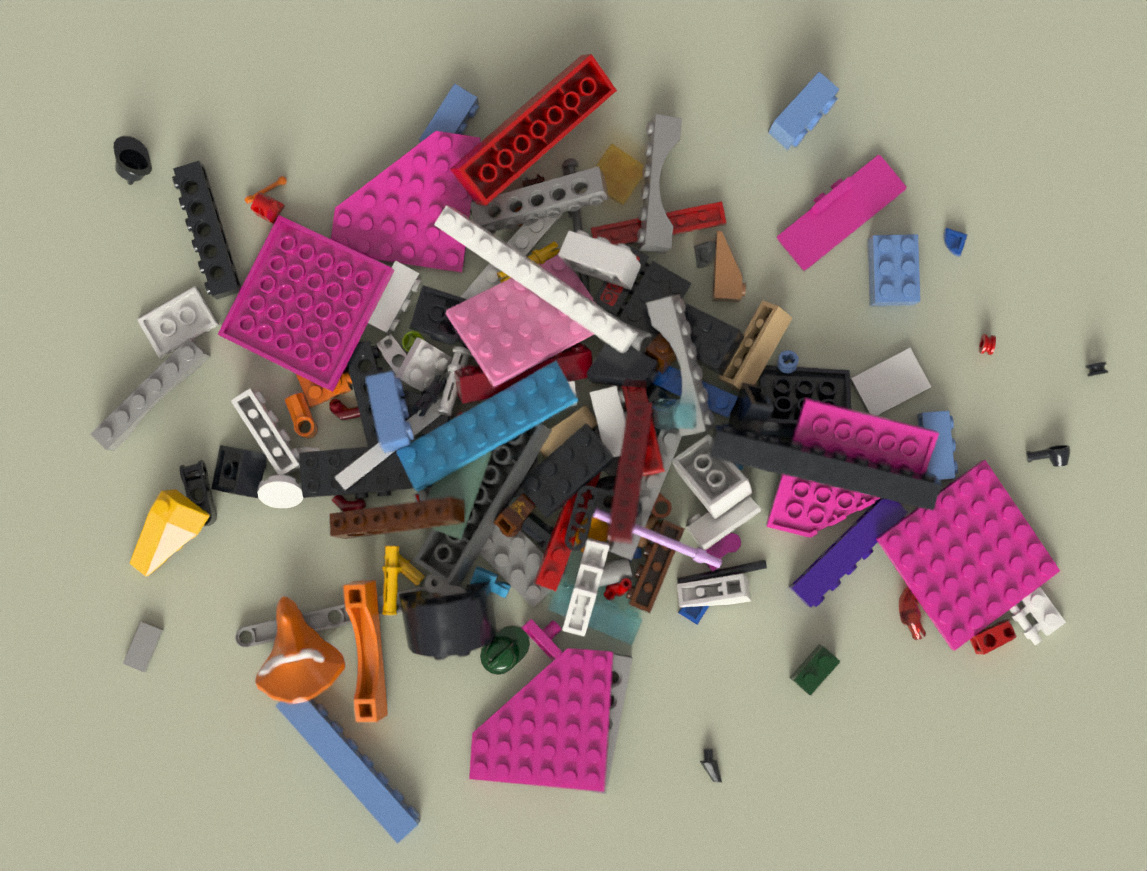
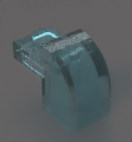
(671, 414)

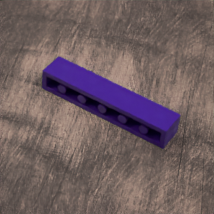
(846, 552)

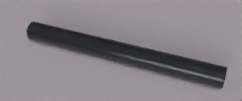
(729, 571)

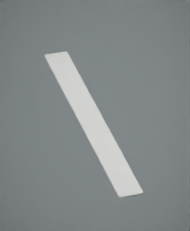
(376, 453)

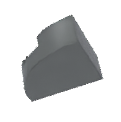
(704, 253)

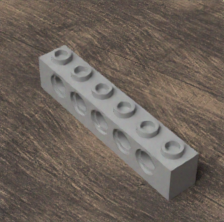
(549, 191)
(622, 666)

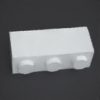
(395, 298)
(610, 417)

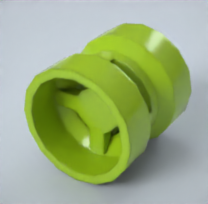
(409, 338)

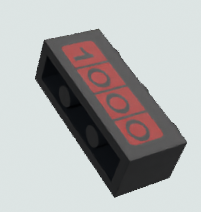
(613, 297)

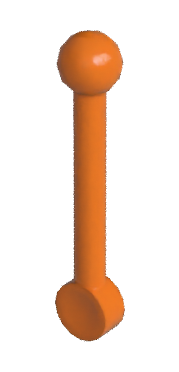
(281, 181)

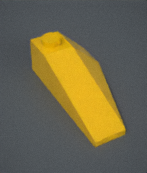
(167, 528)

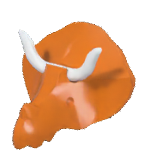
(300, 659)

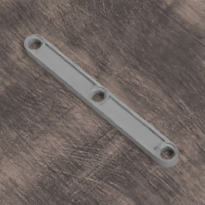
(317, 620)

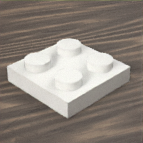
(423, 365)

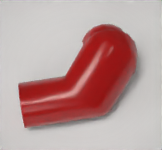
(617, 589)

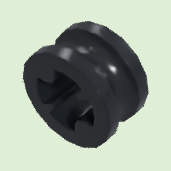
(1096, 369)

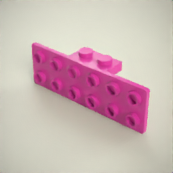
(841, 212)

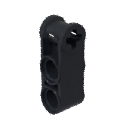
(199, 480)

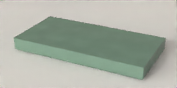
(462, 485)

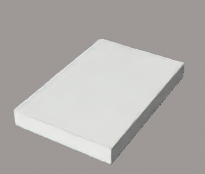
(177, 321)
(890, 382)

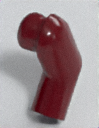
(342, 411)
(345, 505)

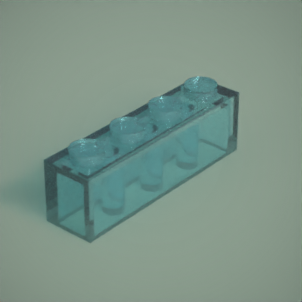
(604, 616)

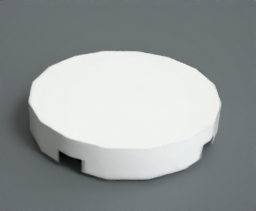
(280, 491)

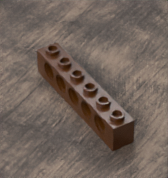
(397, 518)

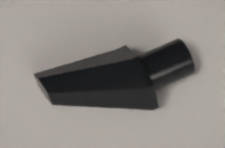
(711, 765)

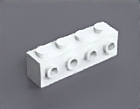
(267, 432)

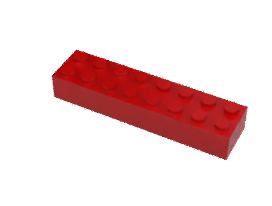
(533, 129)

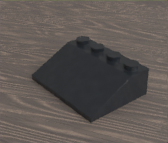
(790, 389)

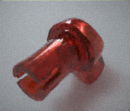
(910, 613)

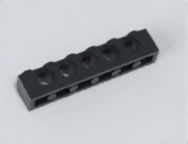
(196, 174)
(363, 352)

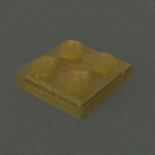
(621, 173)

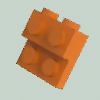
(317, 394)

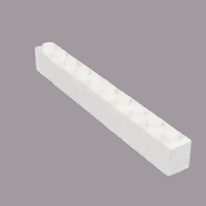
(536, 279)

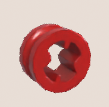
(987, 344)

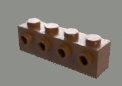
(655, 568)

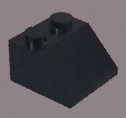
(239, 471)

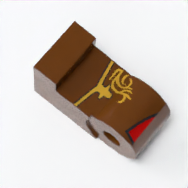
(515, 514)

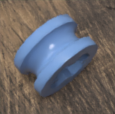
(784, 356)

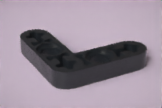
(597, 502)

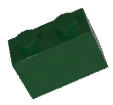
(815, 669)

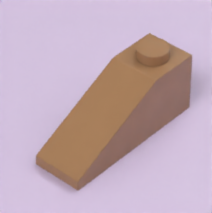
(726, 274)

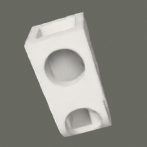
(392, 352)

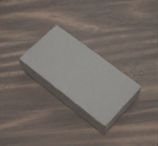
(143, 646)

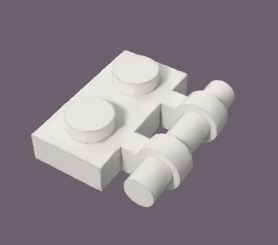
(1042, 611)

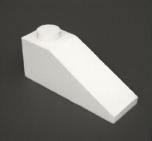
(714, 591)

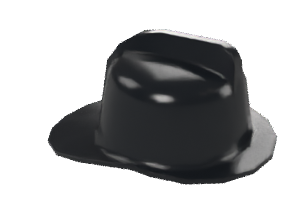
(131, 159)

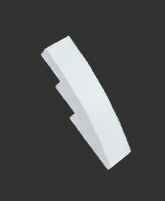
(586, 586)

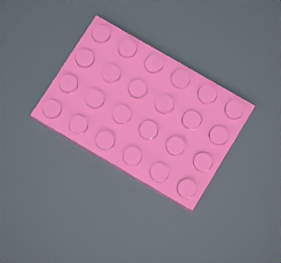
(514, 327)

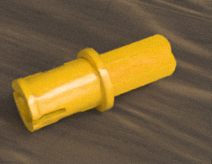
(410, 571)

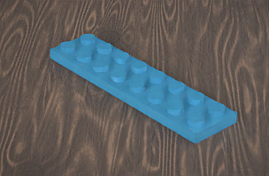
(486, 426)

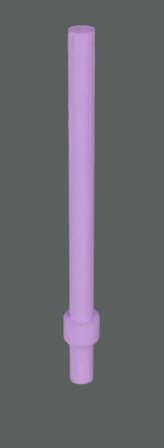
(698, 554)

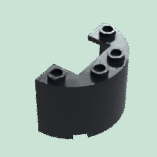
(450, 622)

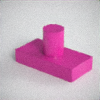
(544, 637)

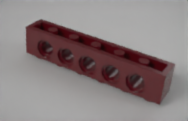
(630, 472)

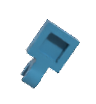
(496, 587)

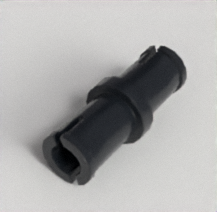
(429, 395)

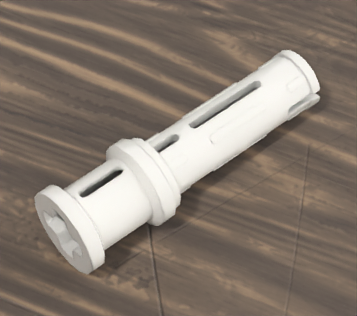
(446, 406)

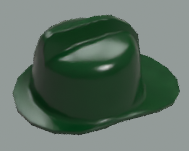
(505, 651)

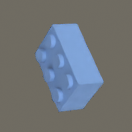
(804, 111)
(894, 270)
(389, 411)

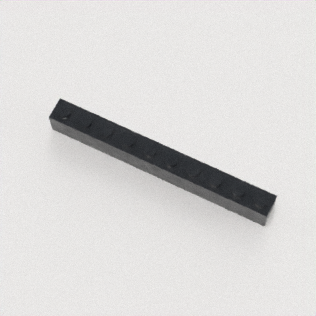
(824, 467)

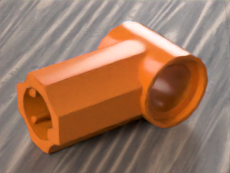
(300, 414)

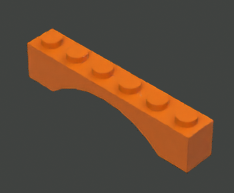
(370, 692)

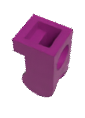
(725, 545)

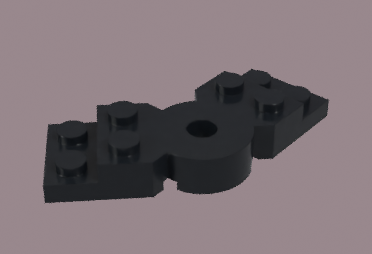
(431, 315)

